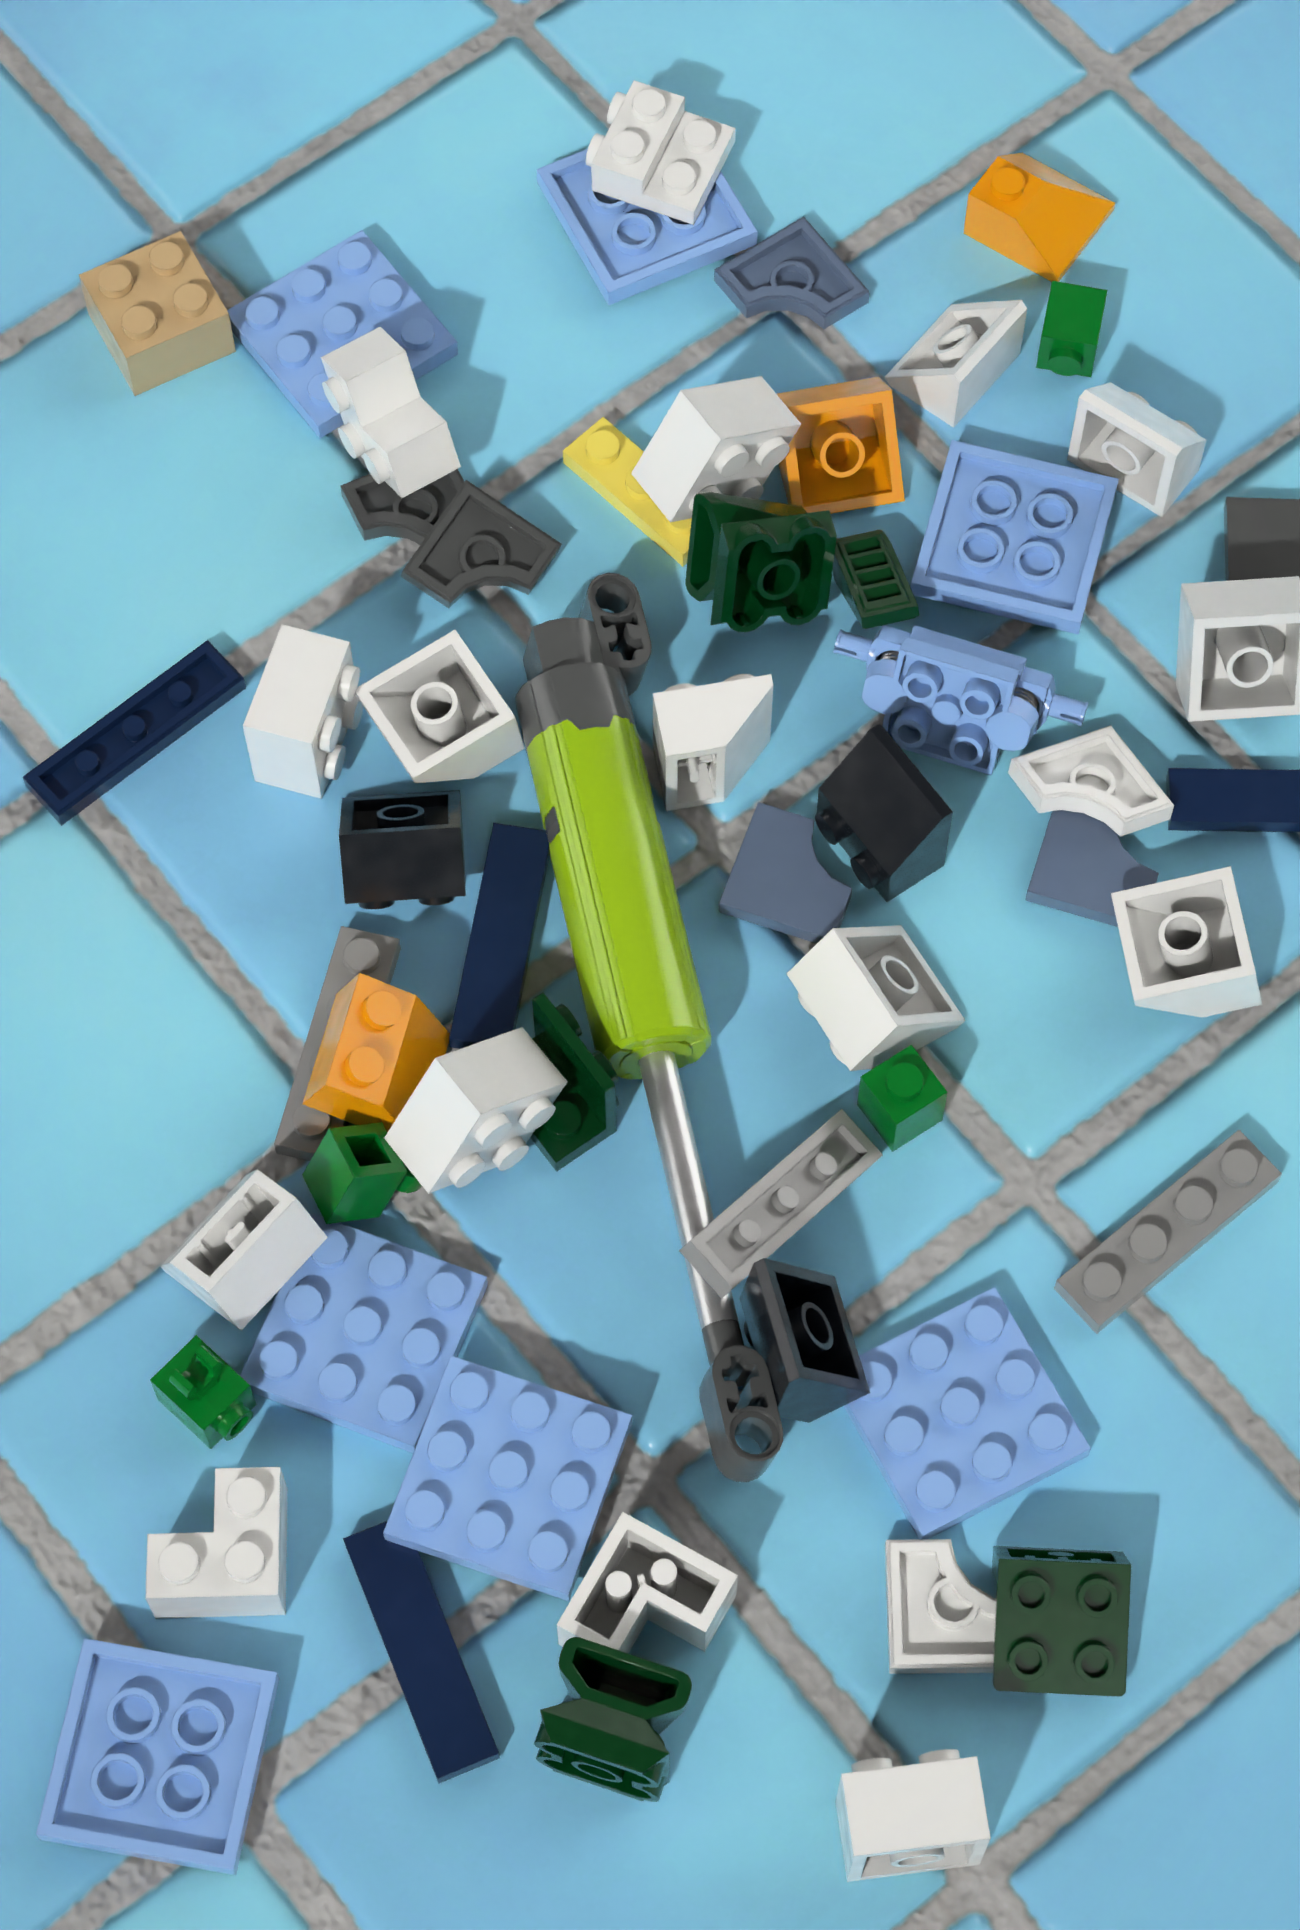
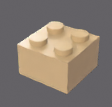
(157, 313)

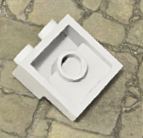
(658, 153)

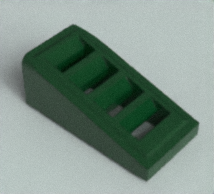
(873, 580)

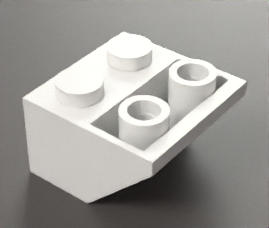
(709, 737)
(246, 1249)

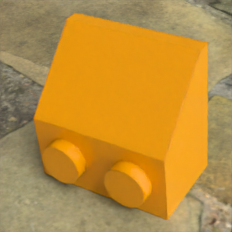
(844, 448)
(373, 1052)

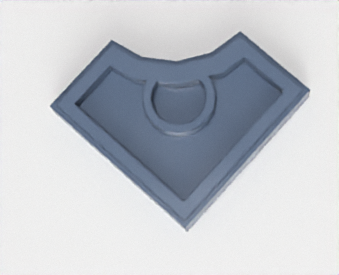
(793, 274)
(1082, 866)
(781, 881)

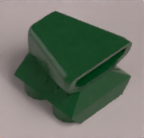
(759, 560)
(613, 1719)

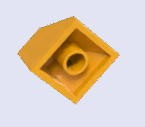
(1034, 214)

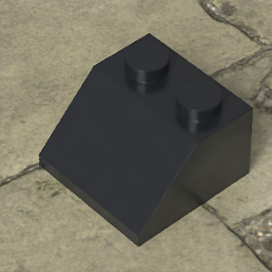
(884, 816)
(402, 848)
(804, 1338)

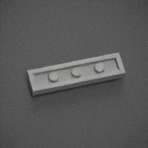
(353, 953)
(780, 1203)
(1167, 1231)

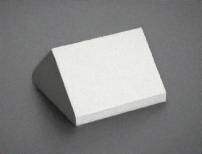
(960, 357)

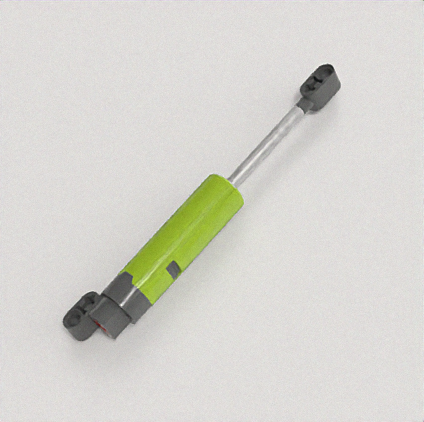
(634, 944)

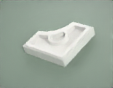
(1093, 777)
(935, 1612)

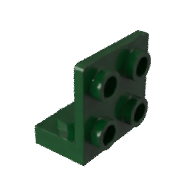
(587, 1102)
(1061, 1620)

